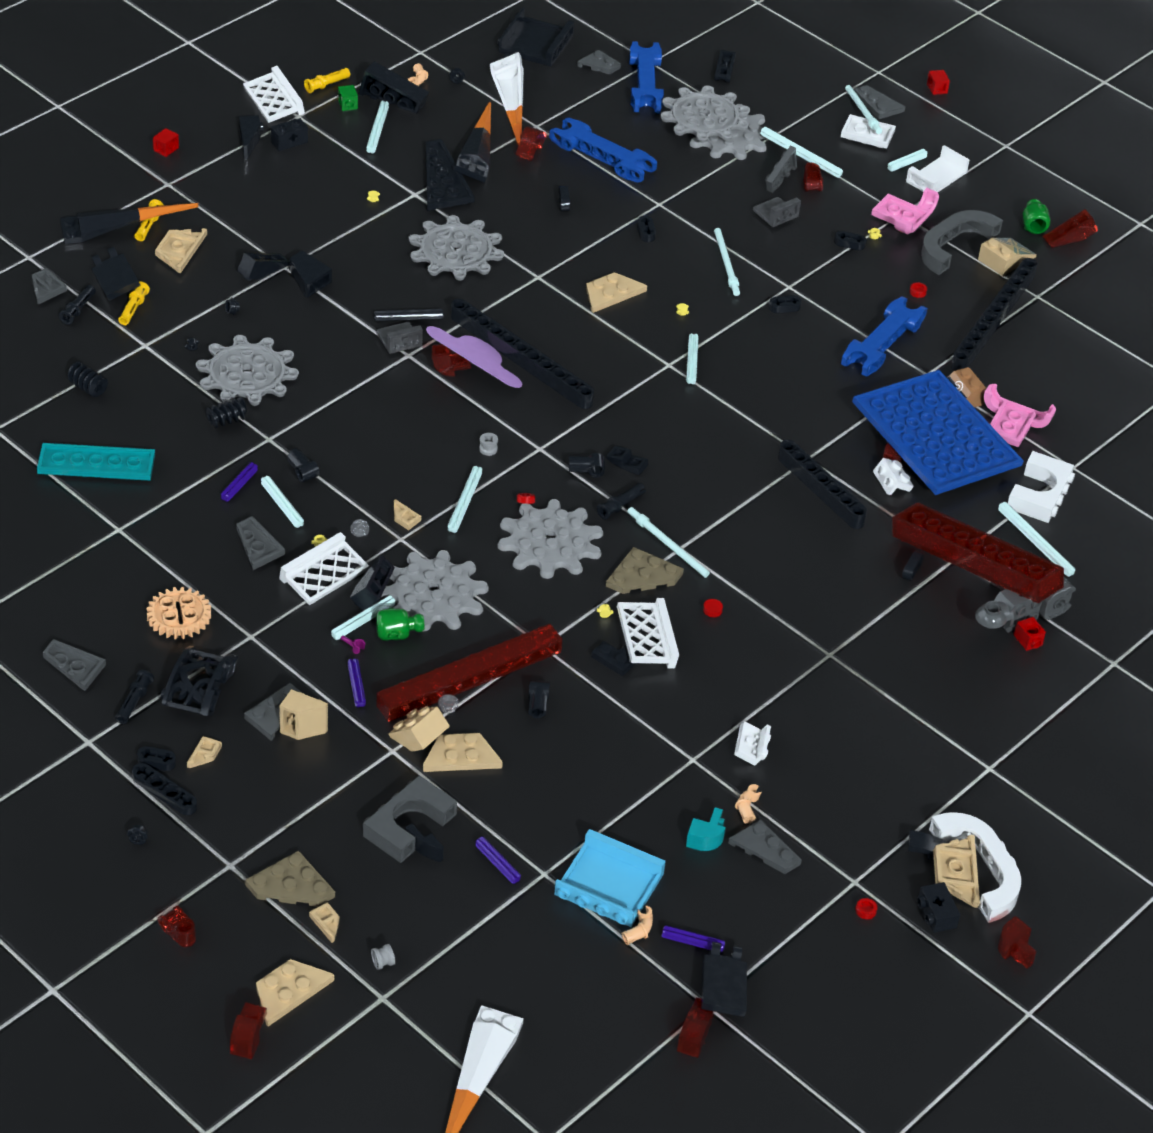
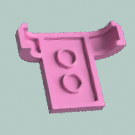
(905, 215)
(1013, 419)

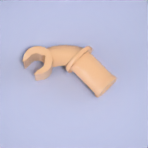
(421, 75)
(744, 802)
(641, 930)

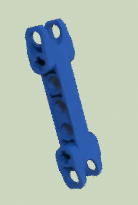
(646, 93)
(623, 160)
(871, 351)

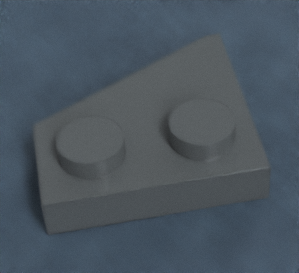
(600, 62)
(47, 285)

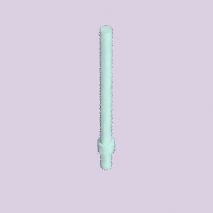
(873, 122)
(732, 281)
(644, 521)

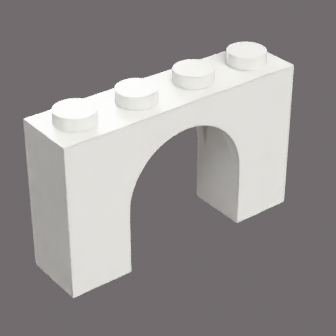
(1037, 503)

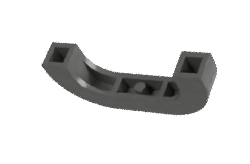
(964, 221)

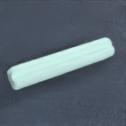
(907, 160)

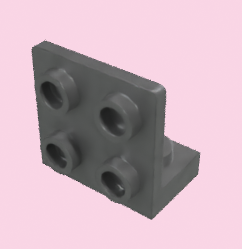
(777, 211)
(401, 337)

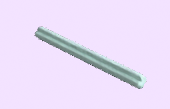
(801, 152)
(1036, 538)

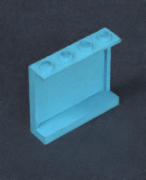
(610, 878)

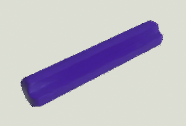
(239, 481)
(356, 683)
(498, 860)
(690, 938)

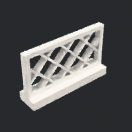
(285, 91)
(312, 559)
(662, 631)

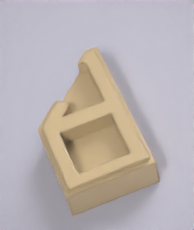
(405, 516)
(204, 752)
(326, 920)

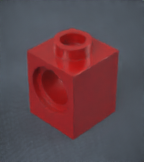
(938, 82)
(166, 142)
(1029, 633)

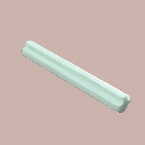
(692, 359)
(282, 501)
(362, 617)

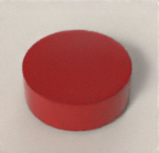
(918, 290)
(525, 498)
(713, 608)
(866, 908)

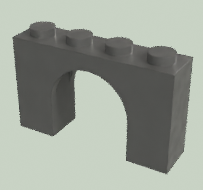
(418, 797)

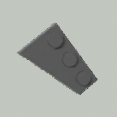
(878, 103)
(782, 169)
(258, 543)
(74, 663)
(266, 714)
(765, 844)

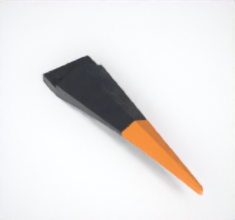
(475, 155)
(92, 224)

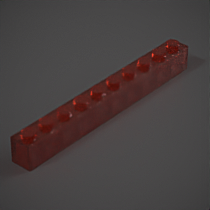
(469, 672)

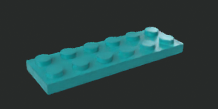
(96, 461)

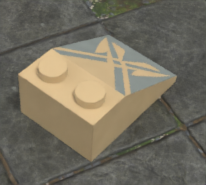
(1003, 254)

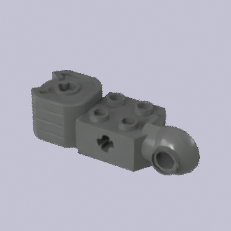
(1011, 608)

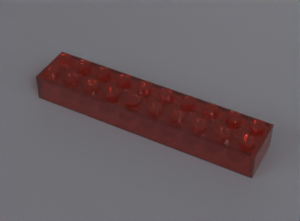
(978, 552)

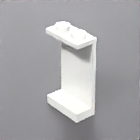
(940, 172)

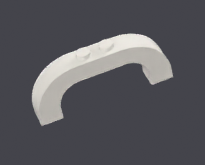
(959, 826)

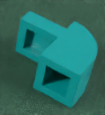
(707, 835)

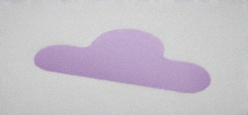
(478, 353)

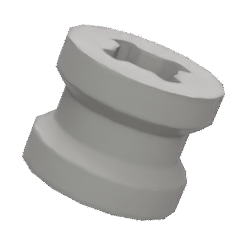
(488, 444)
(383, 956)

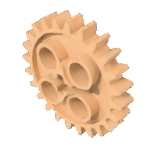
(164, 615)

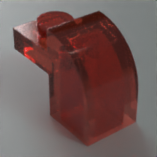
(530, 141)
(447, 362)
(1014, 942)
(246, 1030)

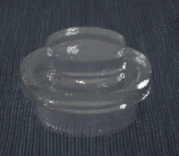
(359, 528)
(448, 703)

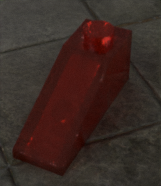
(1073, 230)
(694, 1029)

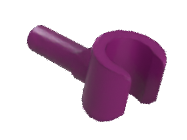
(357, 644)

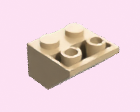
(303, 716)
(419, 728)

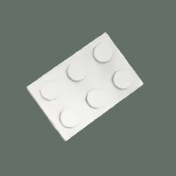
(858, 129)

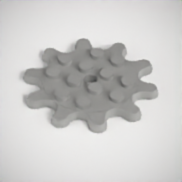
(705, 113)
(740, 142)
(472, 243)
(229, 363)
(534, 548)
(453, 584)

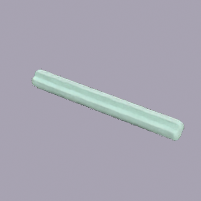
(377, 127)
(464, 499)

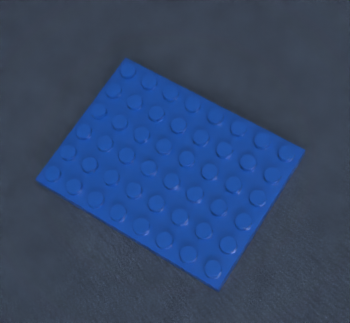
(937, 432)

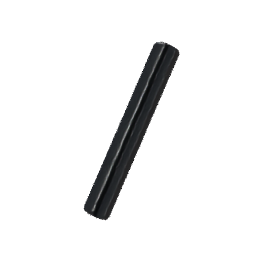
(415, 314)

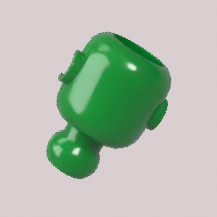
(1036, 217)
(396, 624)

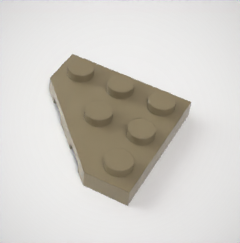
(643, 572)
(291, 882)

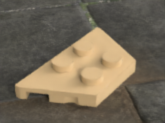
(179, 247)
(612, 290)
(461, 753)
(957, 867)
(289, 987)

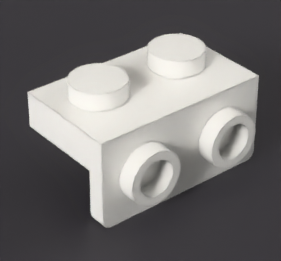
(892, 476)
(752, 743)

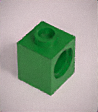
(347, 97)

